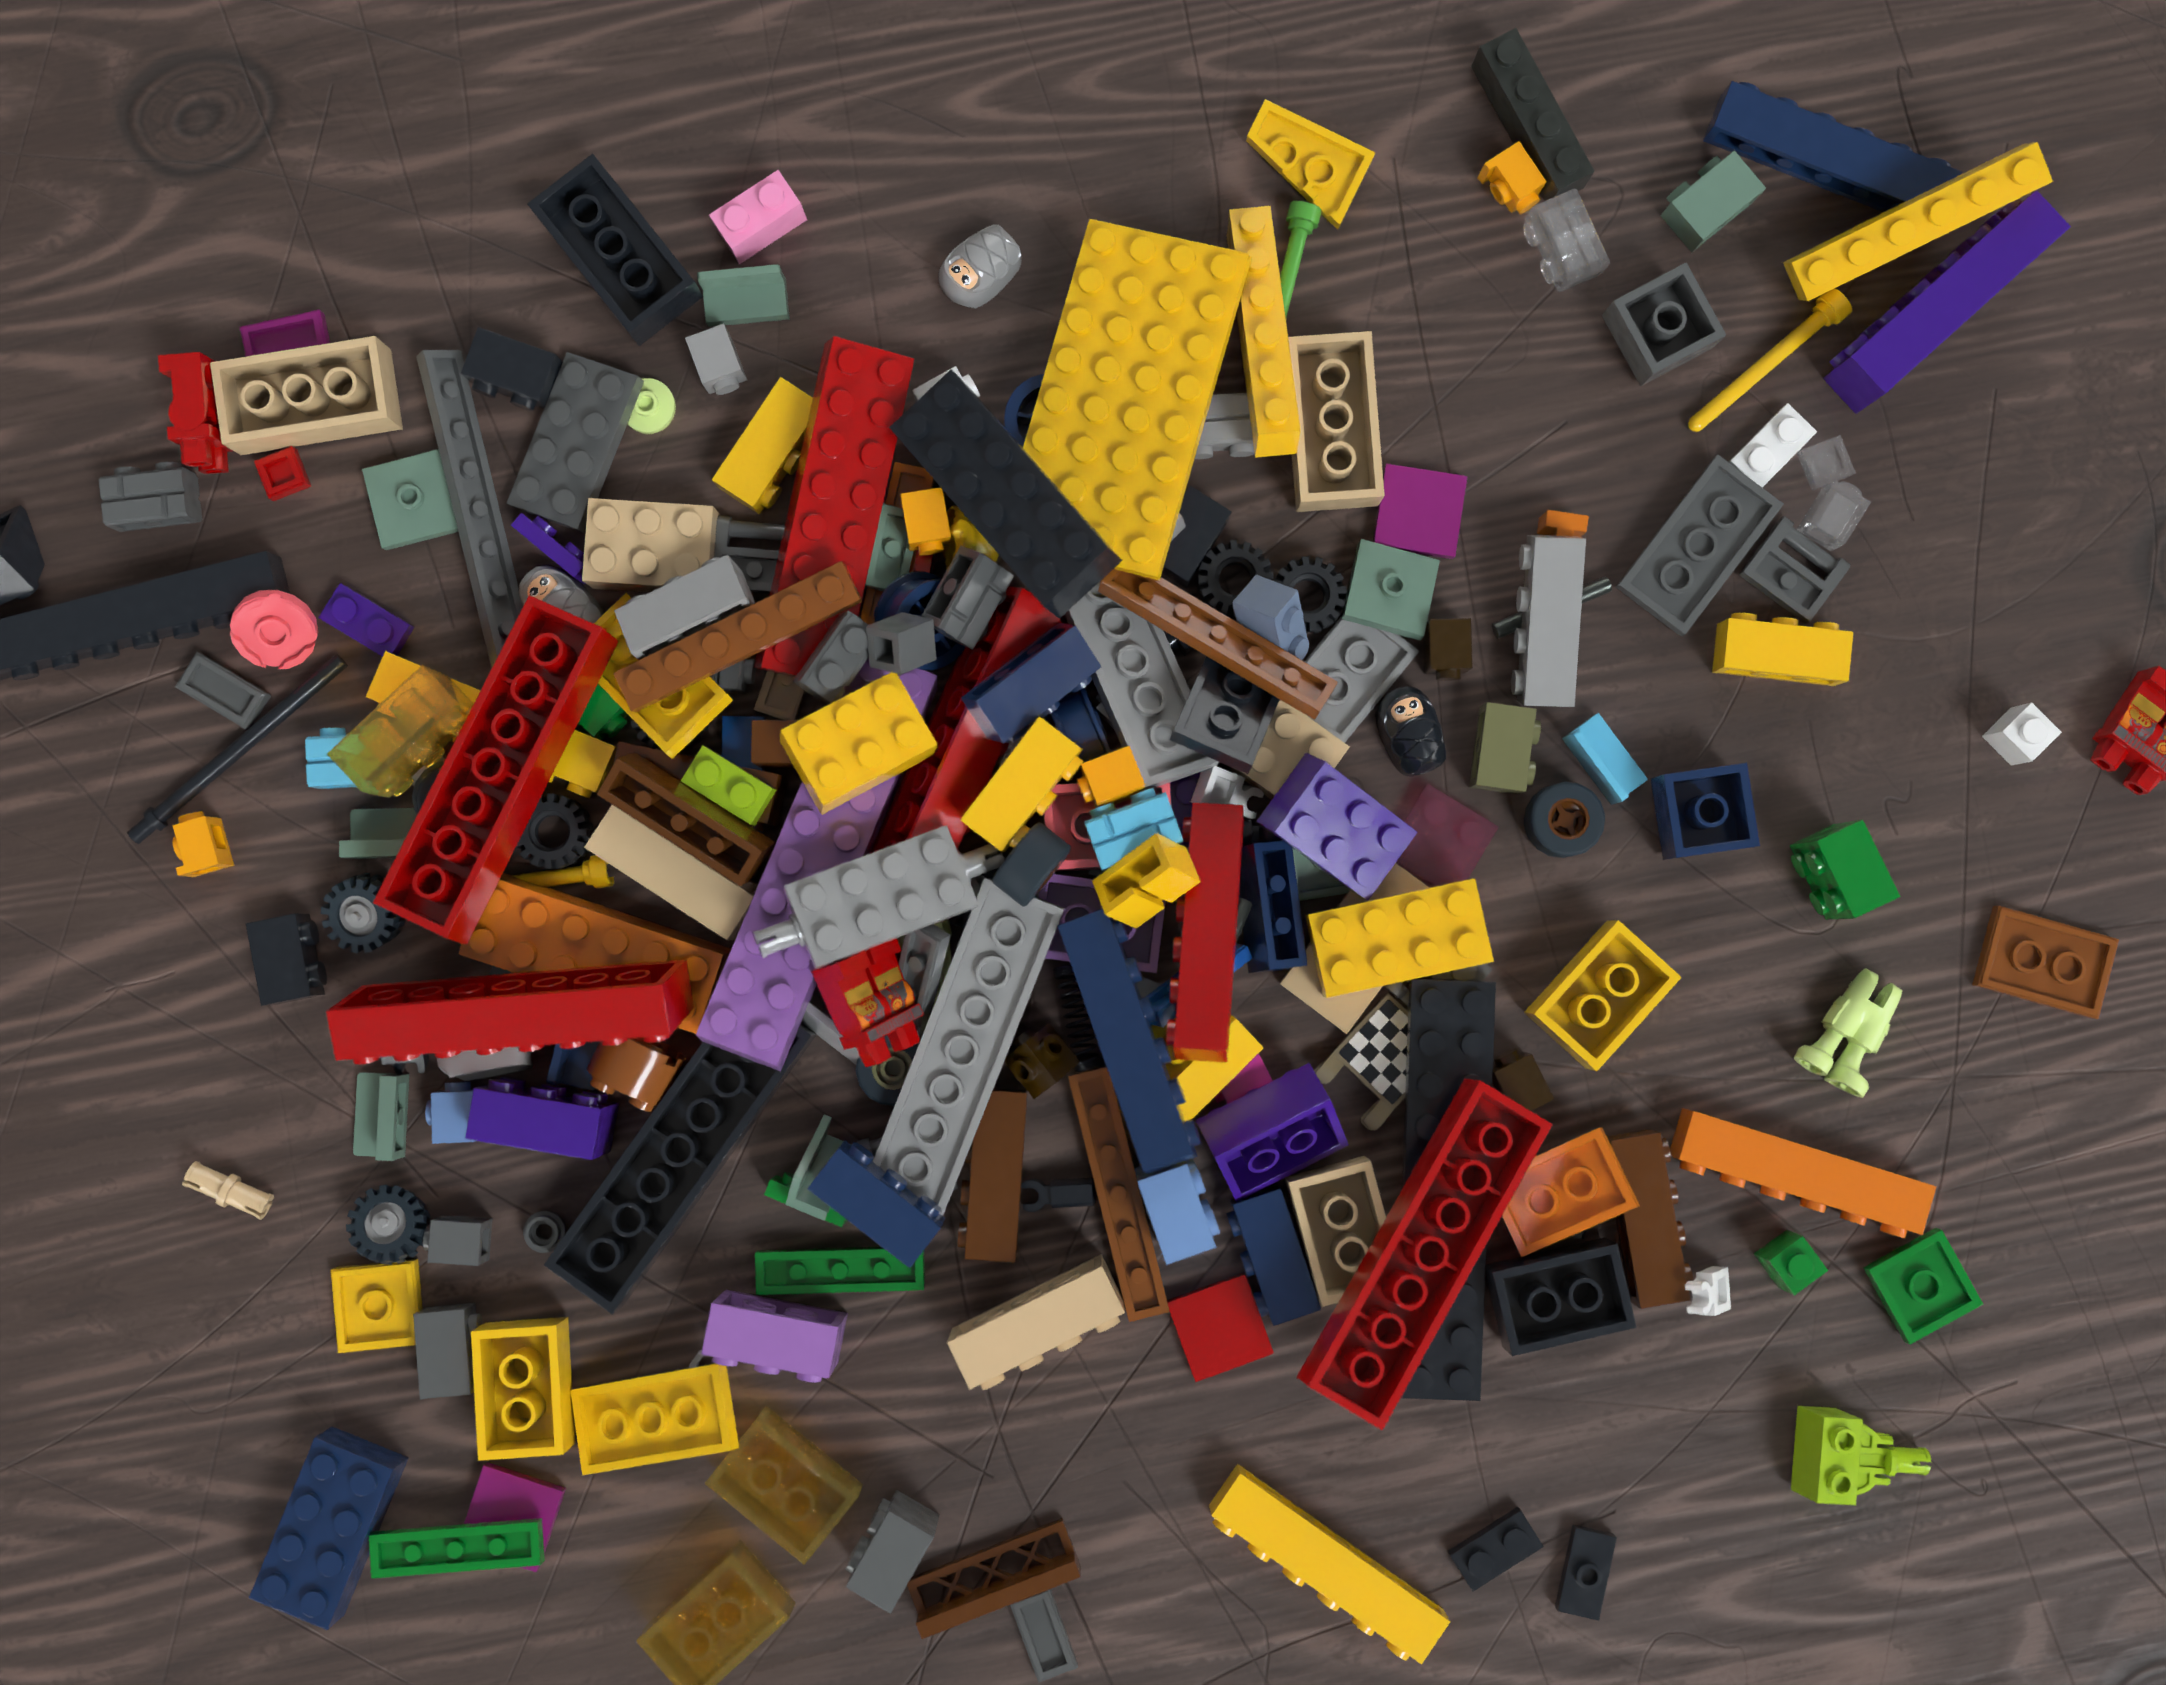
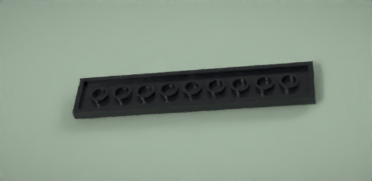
(1447, 1042)

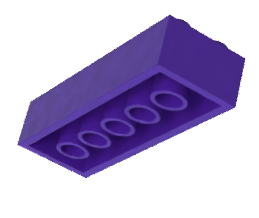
(1944, 300)

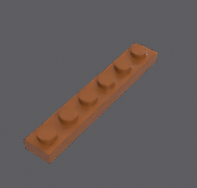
(738, 637)
(1221, 640)
(1118, 1194)

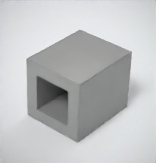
(716, 360)

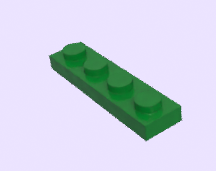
(835, 1271)
(456, 1548)

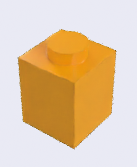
(926, 521)
(1111, 778)

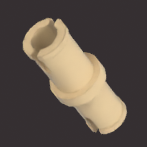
(228, 1190)

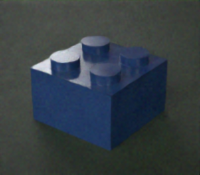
(1705, 811)

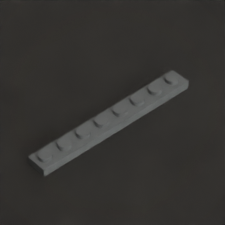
(472, 495)

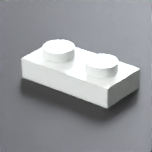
(1773, 445)

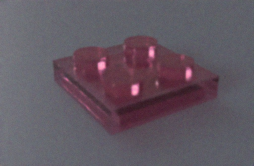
(1447, 838)

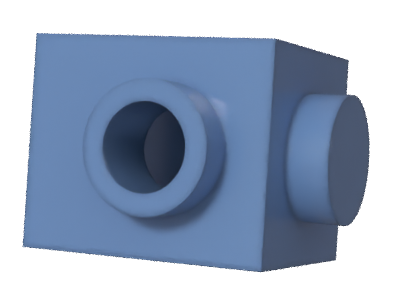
(449, 1112)

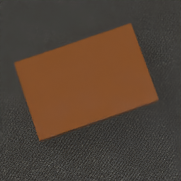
(2045, 962)

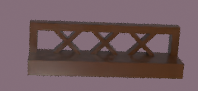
(1001, 1592)

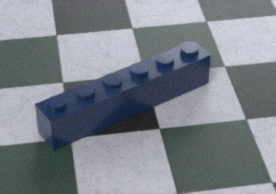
(1821, 149)
(1128, 1041)

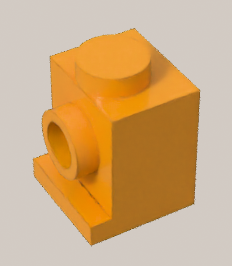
(1513, 179)
(201, 845)

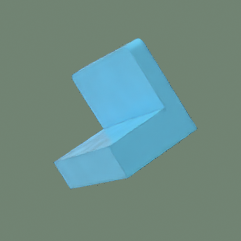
(1605, 759)

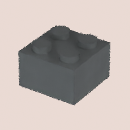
(1663, 324)
(891, 1554)

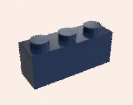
(1032, 683)
(1275, 921)
(878, 1202)
(1273, 1256)

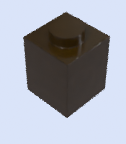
(1448, 648)
(1521, 1079)

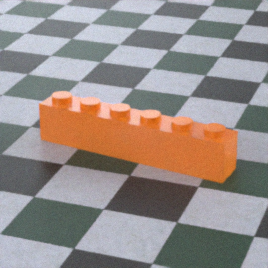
(1801, 1171)

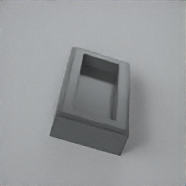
(223, 690)
(1044, 1635)

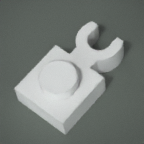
(1224, 787)
(1710, 1291)

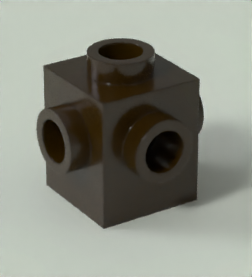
(1040, 1059)

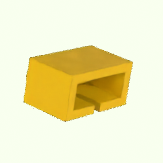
(1144, 878)

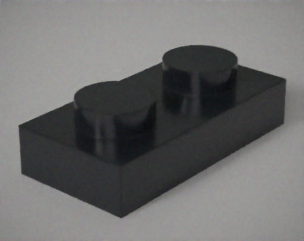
(1495, 1548)

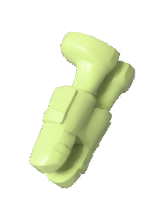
(1861, 1023)

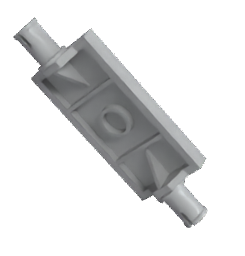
(879, 897)

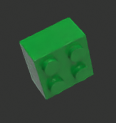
(1843, 871)

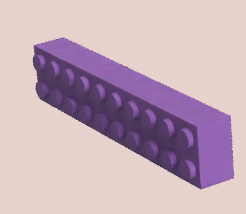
(765, 999)

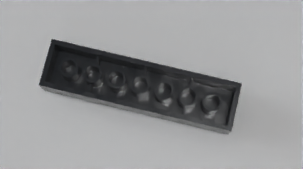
(666, 1171)

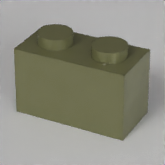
(1504, 748)

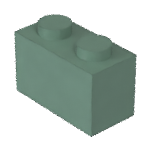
(1712, 201)

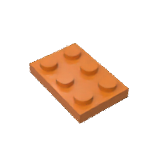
(1568, 1193)

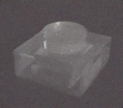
(1826, 463)

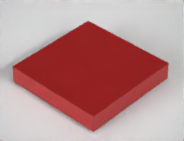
(1220, 1327)

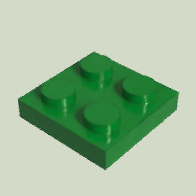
(1923, 1285)

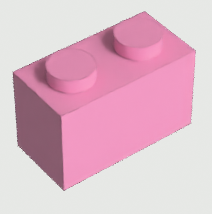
(758, 216)

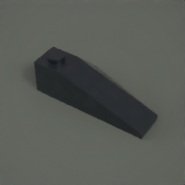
(19, 556)

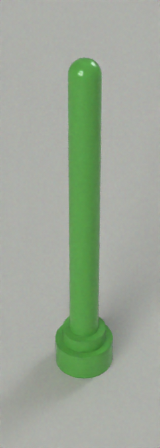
(1302, 220)

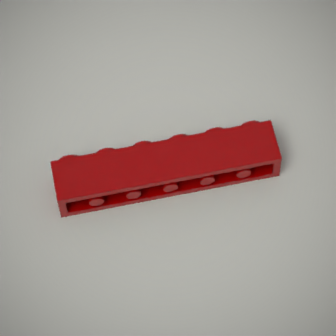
(1208, 935)

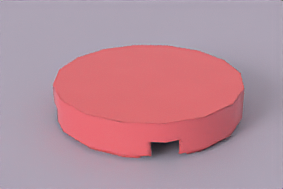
(273, 629)

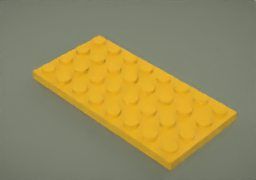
(1134, 382)

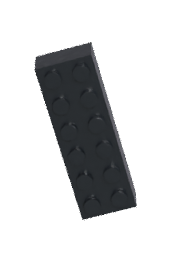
(1005, 494)

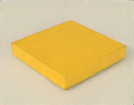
(376, 1305)

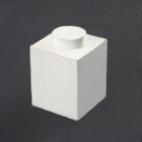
(2021, 734)

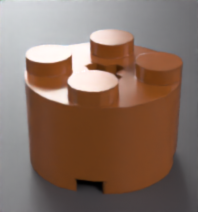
(635, 1070)

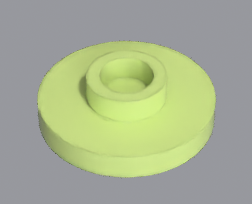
(653, 408)

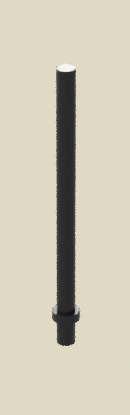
(158, 817)

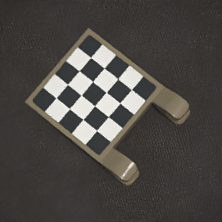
(1376, 1057)

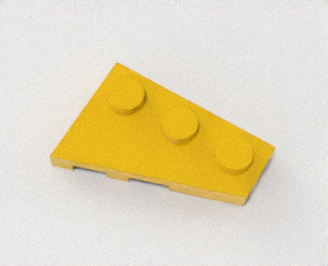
(1311, 158)

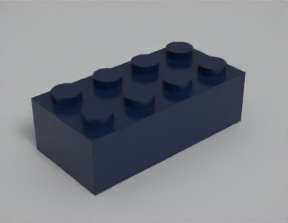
(328, 1527)

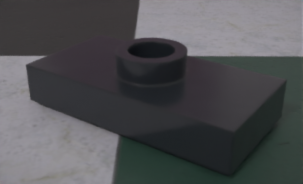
(1585, 1572)

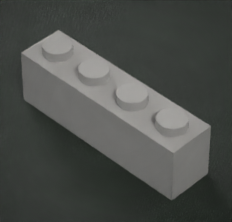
(1549, 620)

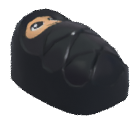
(1410, 731)

